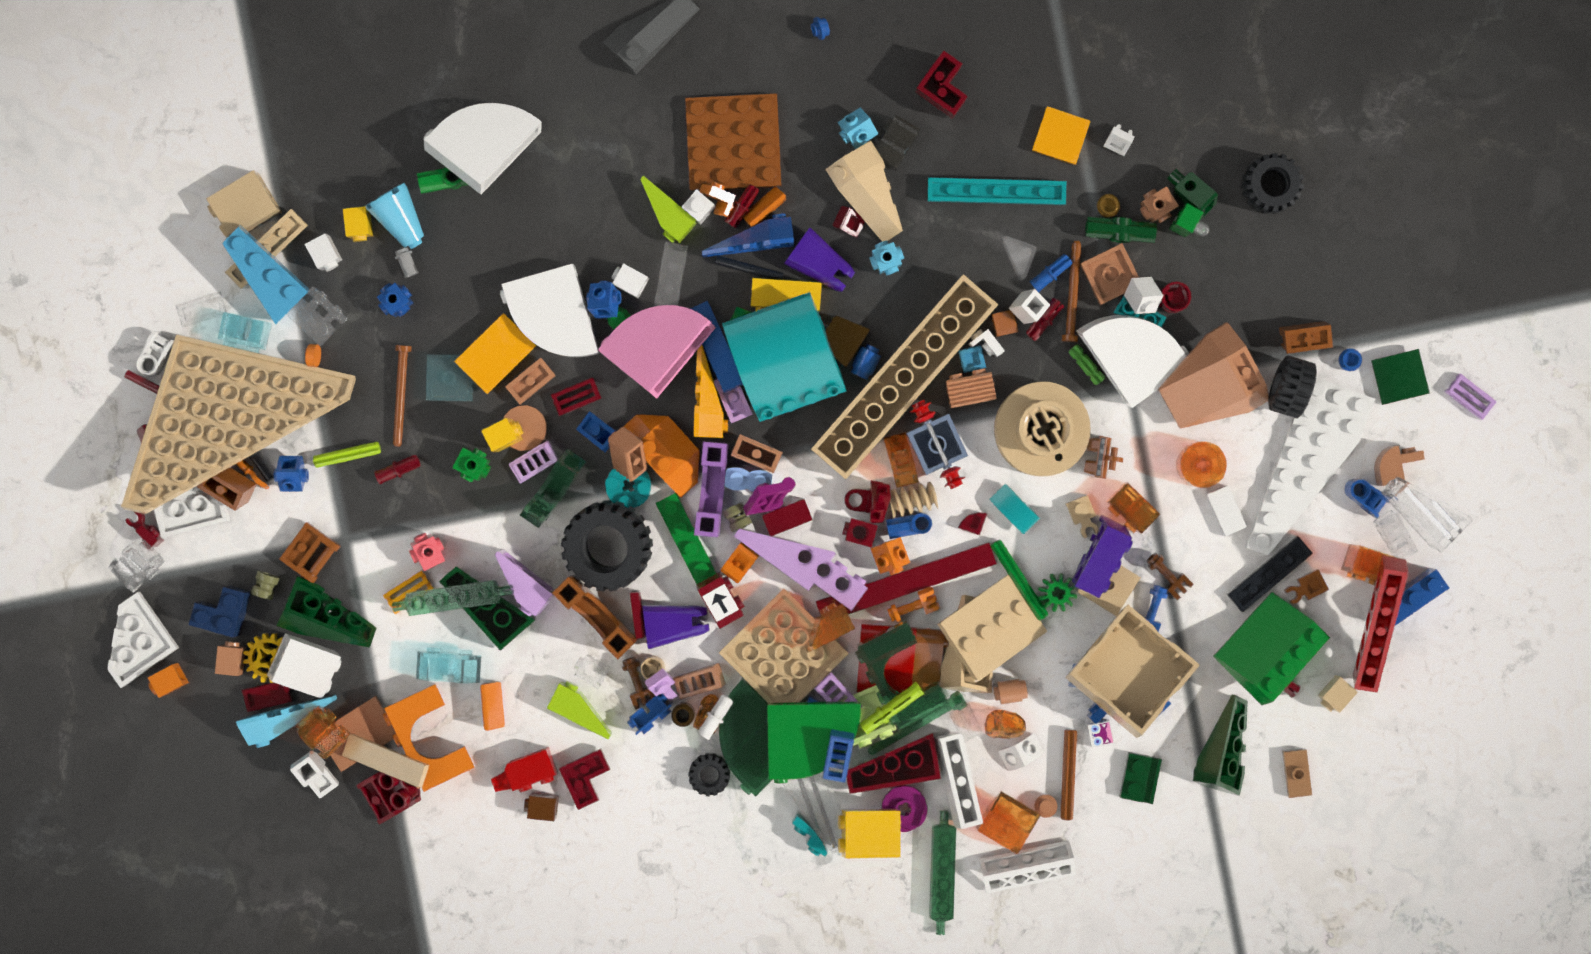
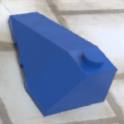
(767, 235)

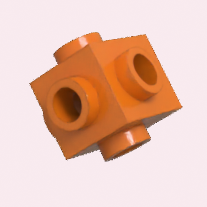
(890, 556)

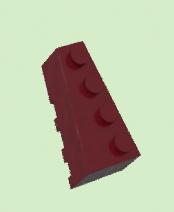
(902, 766)

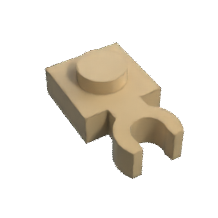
(1081, 512)

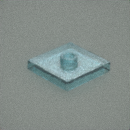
(447, 380)

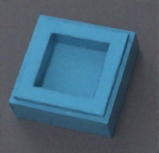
(972, 359)

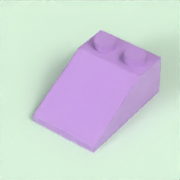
(529, 589)

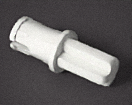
(715, 717)

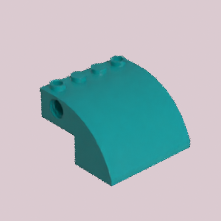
(784, 357)

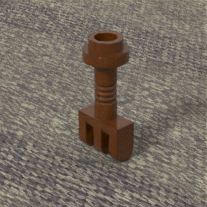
(1156, 561)
(630, 665)

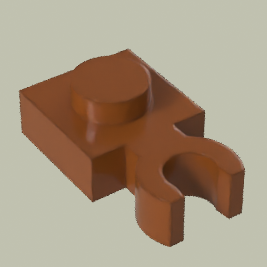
(1309, 585)

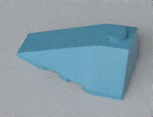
(268, 725)

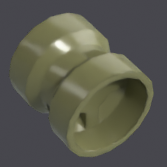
(738, 522)
(264, 585)

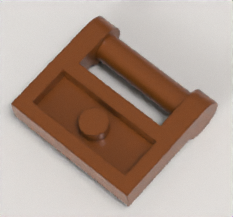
(303, 548)

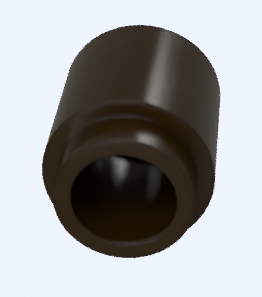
(678, 719)

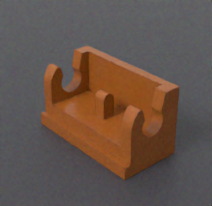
(1306, 337)

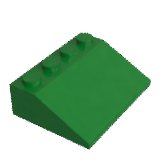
(1271, 648)

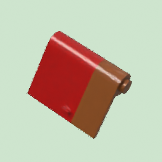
(914, 664)

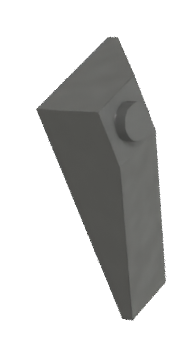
(648, 33)

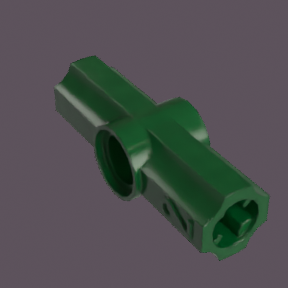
(1120, 230)

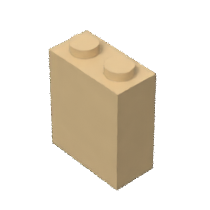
(243, 203)

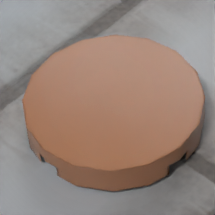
(532, 424)

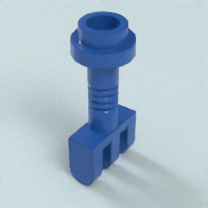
(1158, 593)

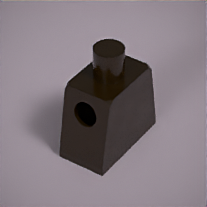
(844, 338)

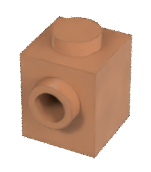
(230, 659)

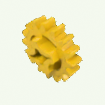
(263, 650)

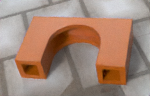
(403, 716)

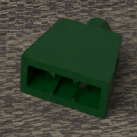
(1201, 197)

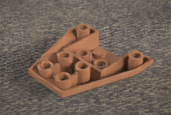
(1214, 381)

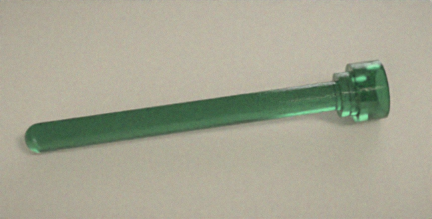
(956, 702)

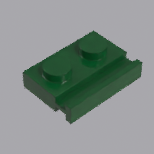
(1140, 778)

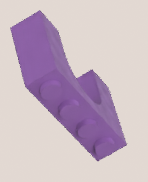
(712, 489)

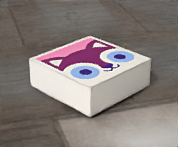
(1100, 733)

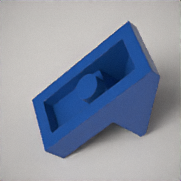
(596, 431)

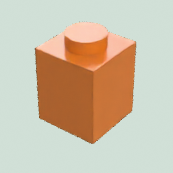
(167, 680)

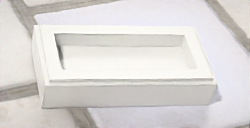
(1226, 510)

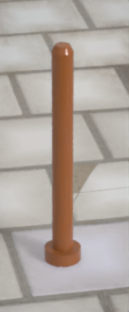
(1073, 293)
(400, 393)

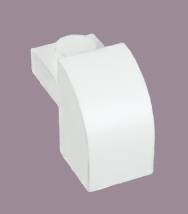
(312, 771)

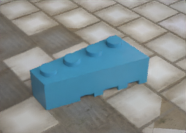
(269, 279)

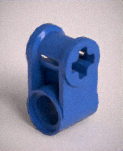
(1369, 499)

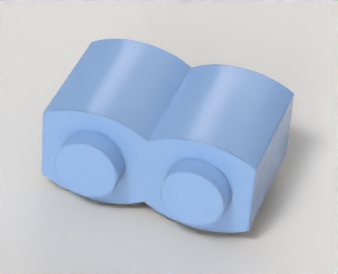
(742, 479)

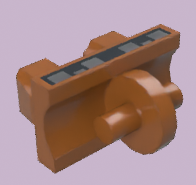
(1102, 446)

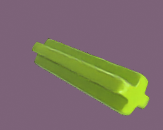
(346, 454)

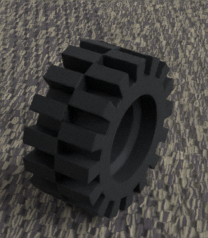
(709, 788)

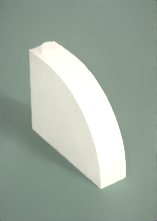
(482, 141)
(552, 311)
(1132, 354)

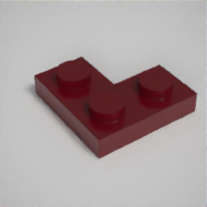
(579, 775)

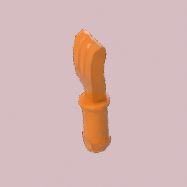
(247, 469)

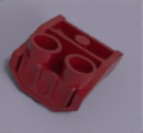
(388, 795)

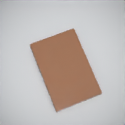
(367, 723)

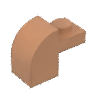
(1389, 463)

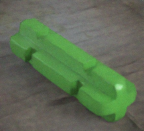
(1086, 364)

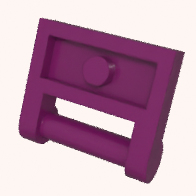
(768, 497)

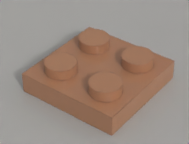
(1109, 273)

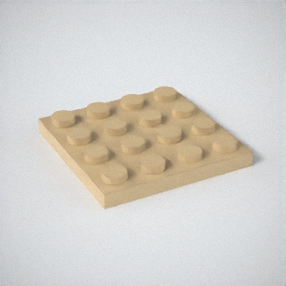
(774, 654)

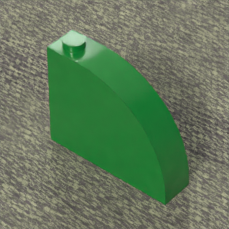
(802, 734)

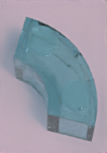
(448, 666)

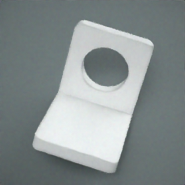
(1024, 752)

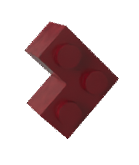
(937, 87)

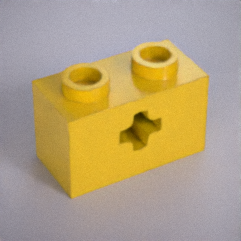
(503, 434)

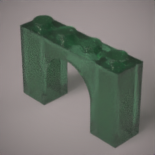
(875, 654)

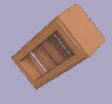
(717, 675)

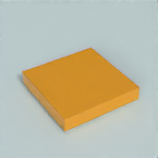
(1061, 135)

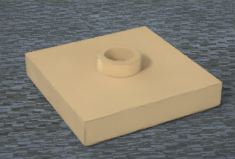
(1119, 590)

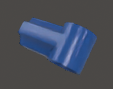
(906, 525)

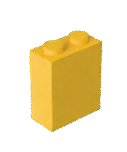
(870, 833)

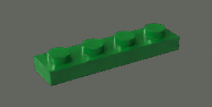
(683, 535)

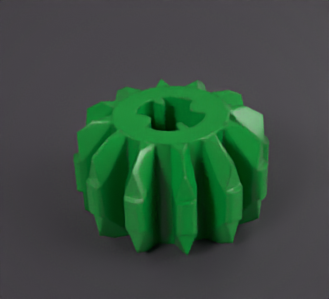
(1055, 601)

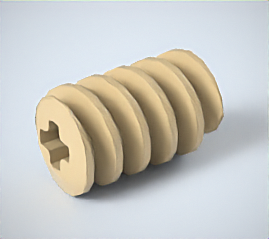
(913, 499)

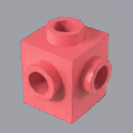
(432, 556)

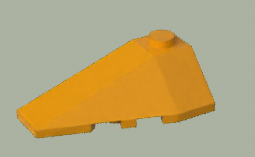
(708, 412)

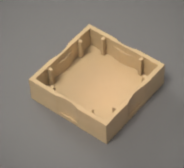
(1132, 671)

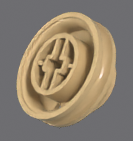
(1016, 439)

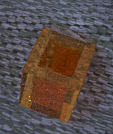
(901, 460)

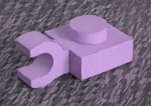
(661, 683)

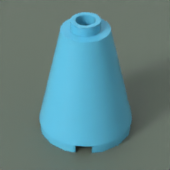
(398, 215)

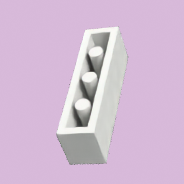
(958, 780)

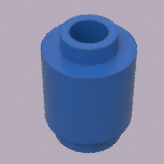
(866, 361)

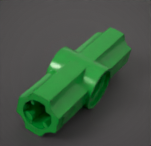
(437, 180)

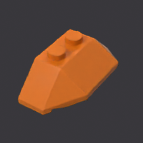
(667, 450)

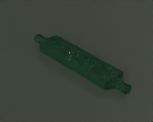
(453, 598)
(942, 872)

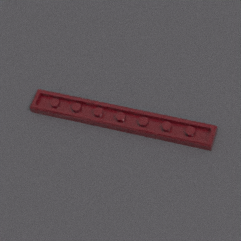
(920, 577)

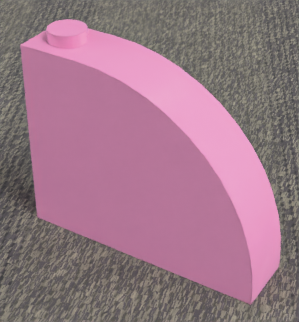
(656, 344)

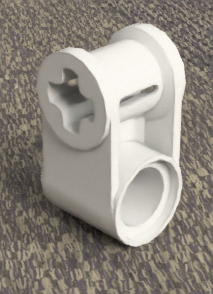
(155, 352)

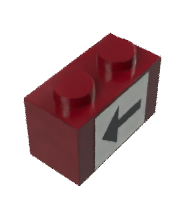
(720, 599)

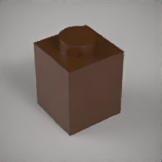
(541, 806)

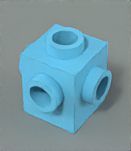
(857, 128)
(883, 266)

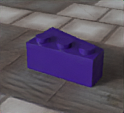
(1102, 557)

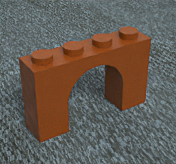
(615, 634)

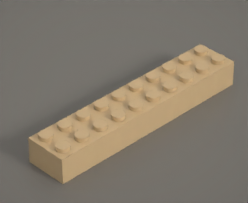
(904, 376)

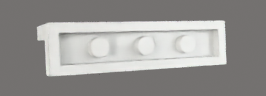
(1028, 863)

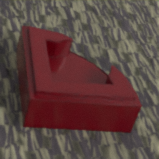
(973, 522)

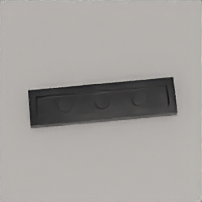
(1269, 573)

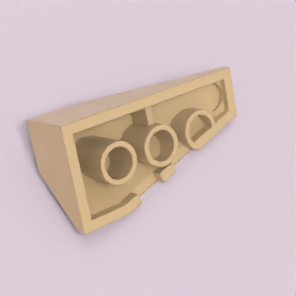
(865, 186)
(954, 673)

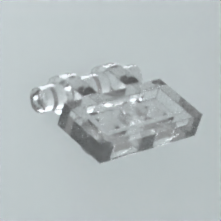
(312, 321)

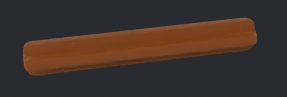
(1068, 774)

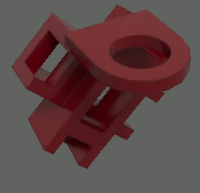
(873, 501)

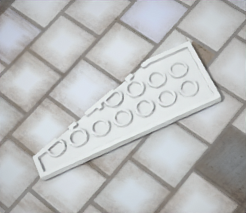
(1309, 458)

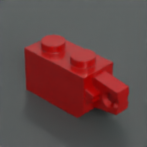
(526, 771)

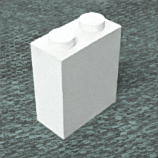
(304, 666)

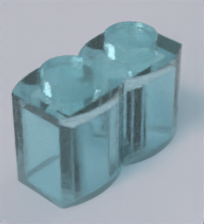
(244, 331)

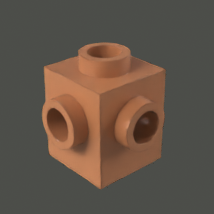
(1163, 199)

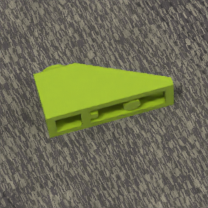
(671, 216)
(575, 707)

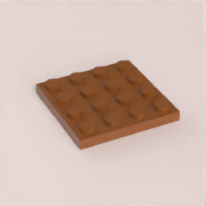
(733, 141)

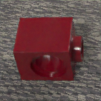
(869, 537)

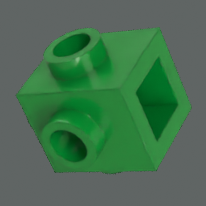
(464, 462)

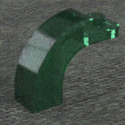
(553, 489)

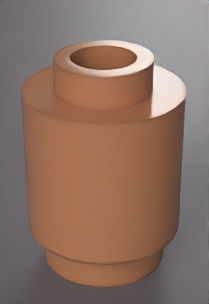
(1010, 691)

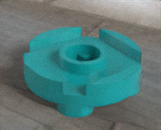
(640, 494)

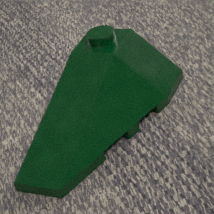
(1220, 759)

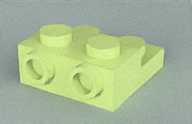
(870, 702)

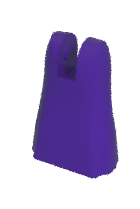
(819, 261)
(672, 623)

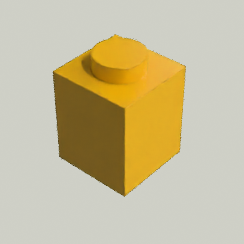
(357, 223)

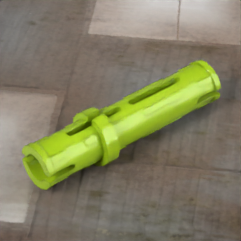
(884, 713)

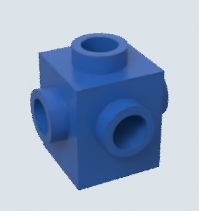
(603, 299)
(402, 303)
(291, 474)

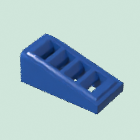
(844, 737)

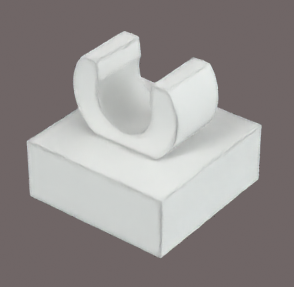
(1119, 140)

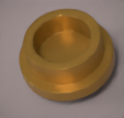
(1108, 205)

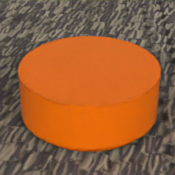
(313, 355)

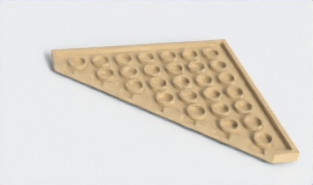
(220, 409)

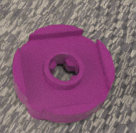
(915, 801)

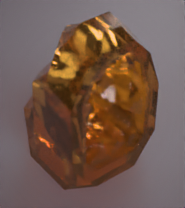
(706, 705)
(1004, 724)

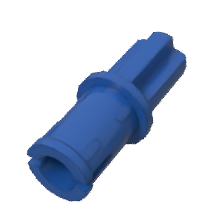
(1051, 272)

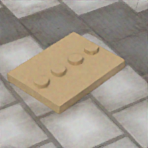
(991, 628)

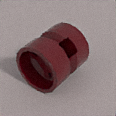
(1175, 297)

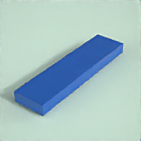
(719, 352)

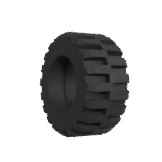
(590, 570)

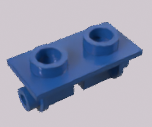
(643, 720)

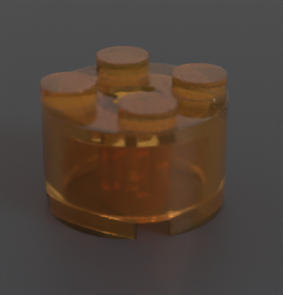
(1210, 454)
(321, 731)

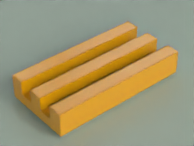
(387, 596)

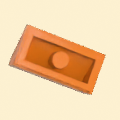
(764, 207)
(492, 705)

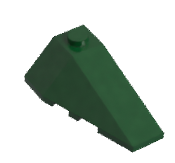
(318, 615)

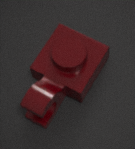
(147, 533)

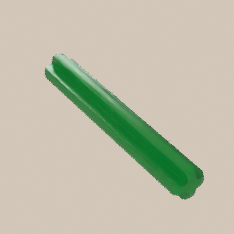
(1019, 579)

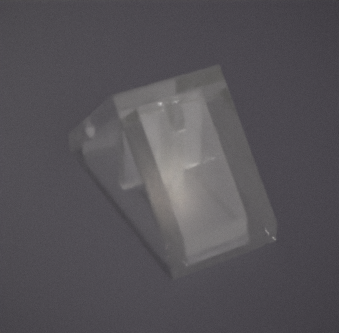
(1019, 254)

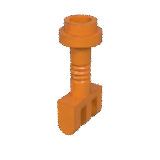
(927, 602)

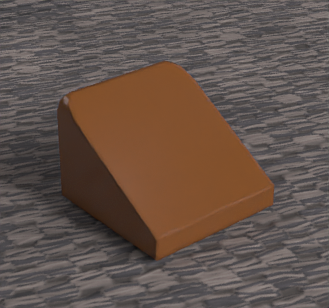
(1004, 323)

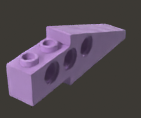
(785, 557)

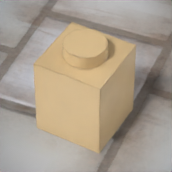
(1337, 694)

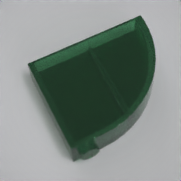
(745, 738)

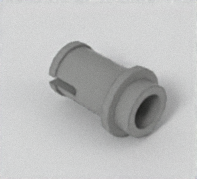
(406, 262)

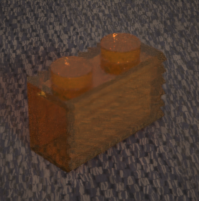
(1132, 508)

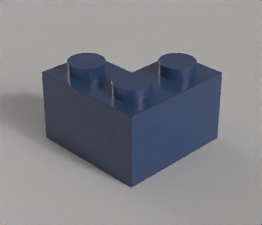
(227, 616)

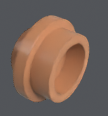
(1045, 805)

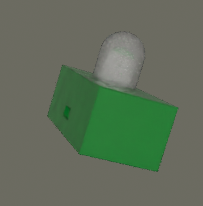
(1188, 222)

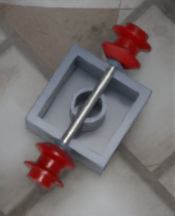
(937, 444)

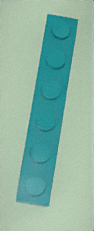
(996, 191)

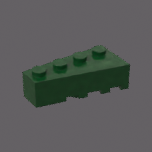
(498, 621)

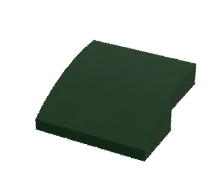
(1400, 376)

